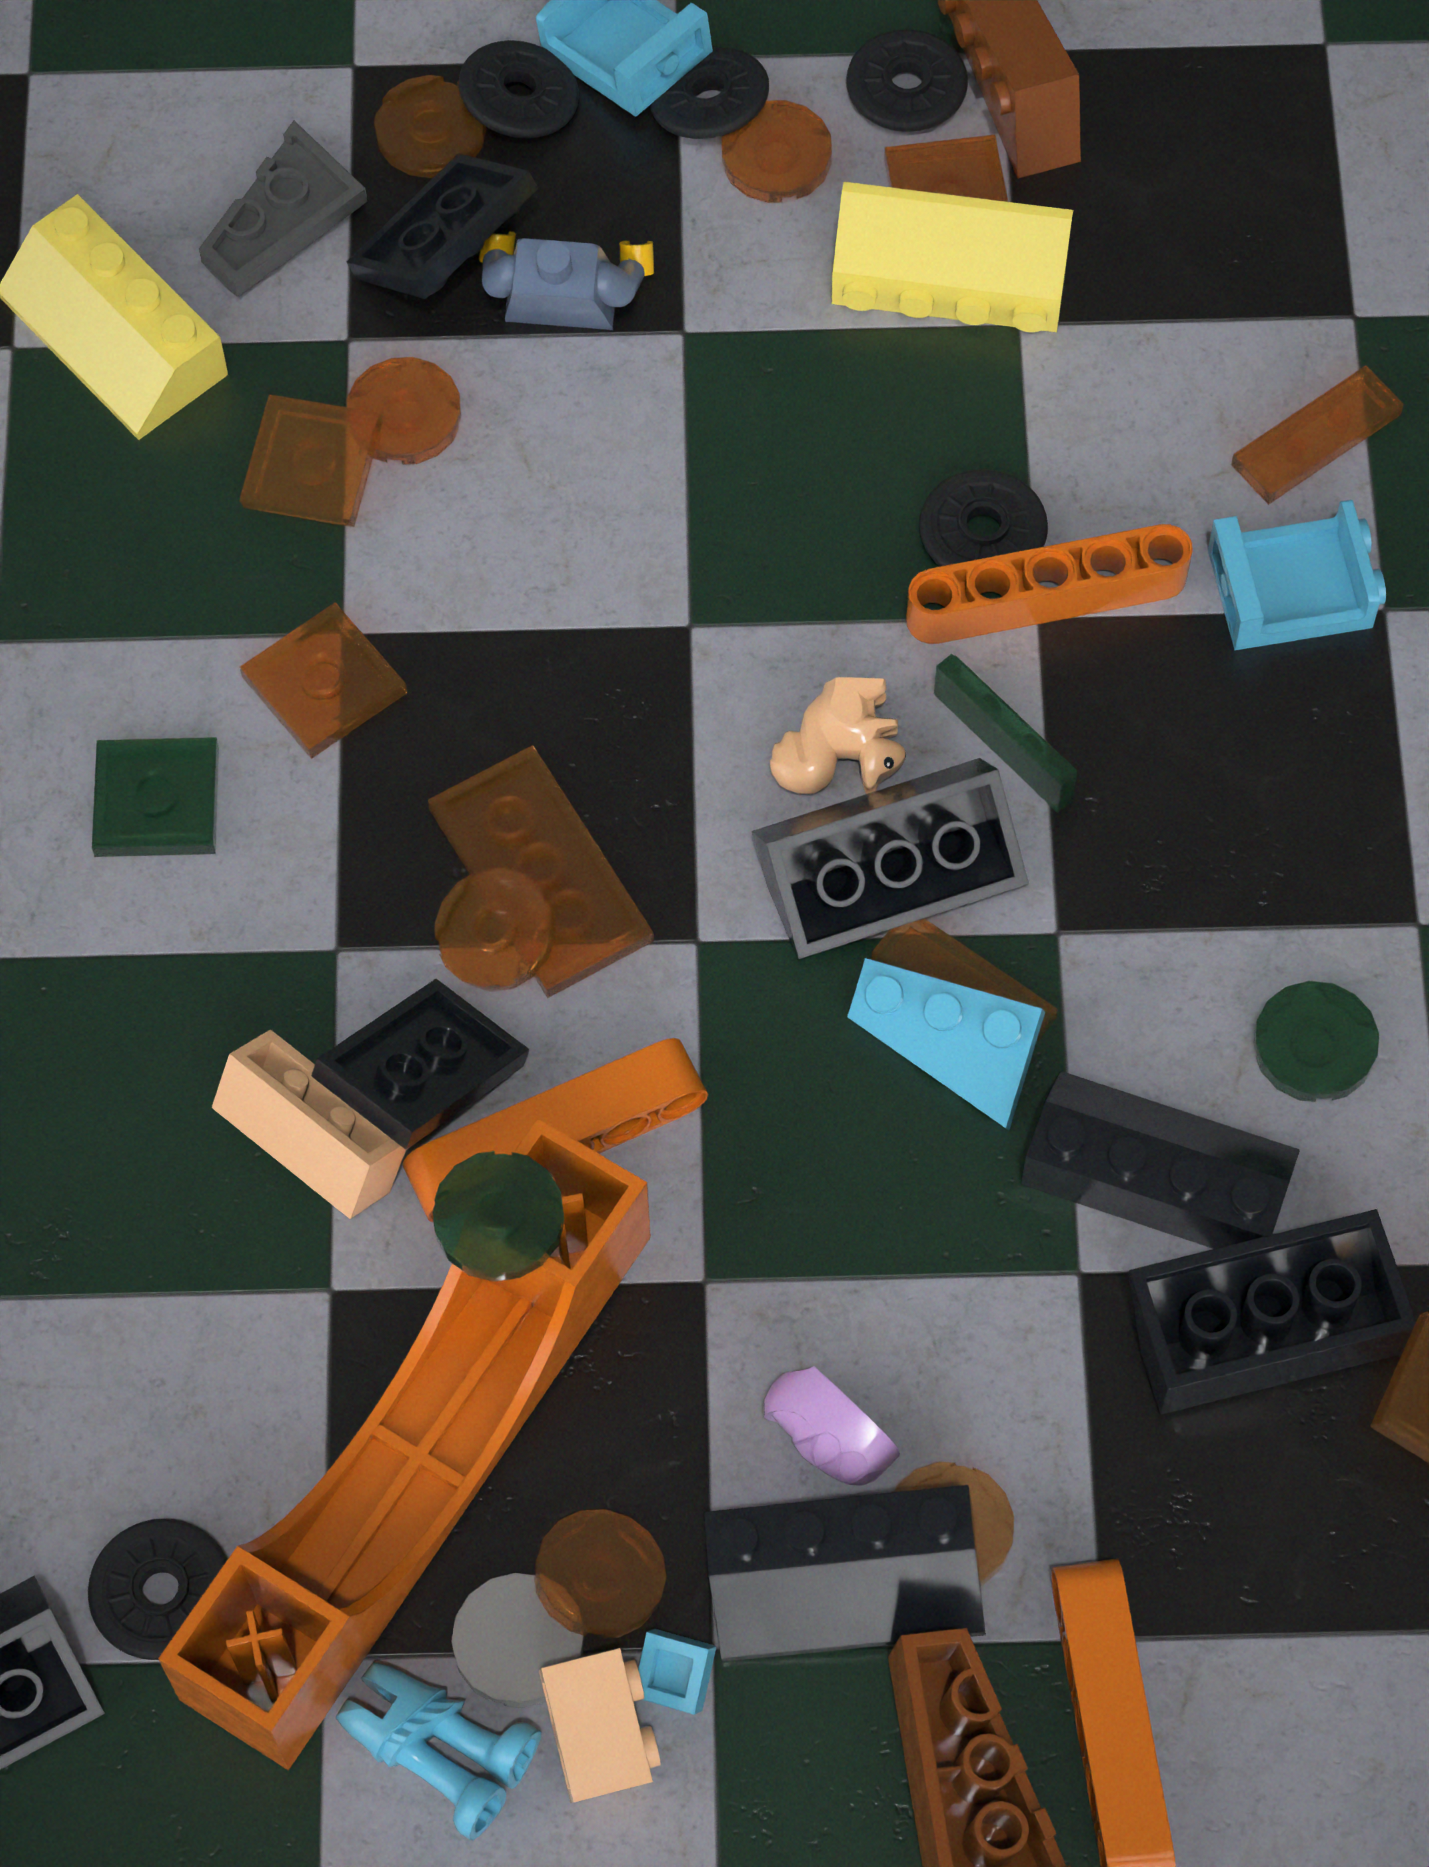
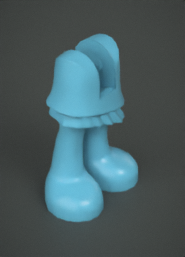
(425, 1713)

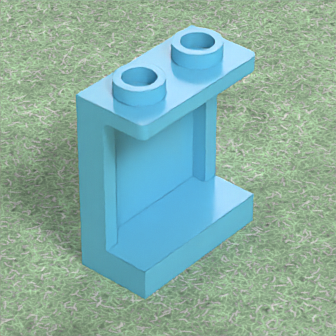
(625, 46)
(1296, 578)

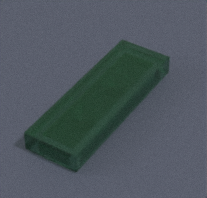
(1005, 732)

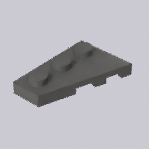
(284, 210)

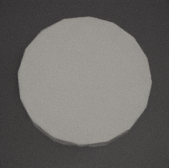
(506, 1639)

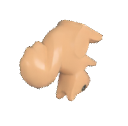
(835, 727)

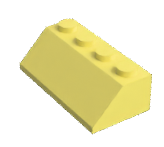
(950, 257)
(111, 318)

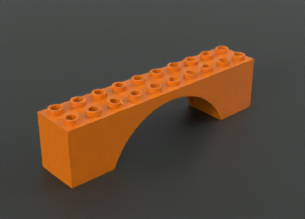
(321, 1585)

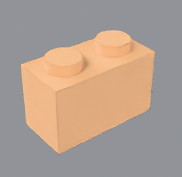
(598, 1724)

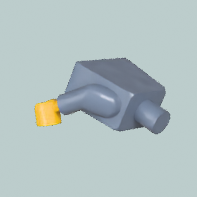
(562, 279)

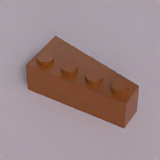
(1023, 80)
(960, 1760)

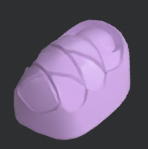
(829, 1427)

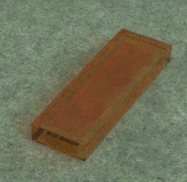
(1317, 434)
(934, 953)

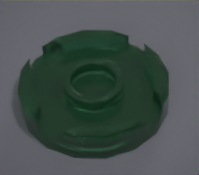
(1316, 1041)
(498, 1215)

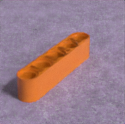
(1067, 564)
(594, 1109)
(1111, 1716)

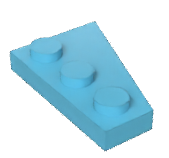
(952, 1032)

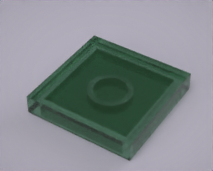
(155, 797)

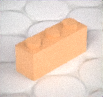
(306, 1126)

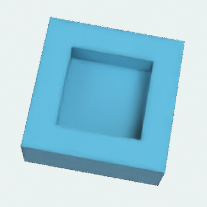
(675, 1670)

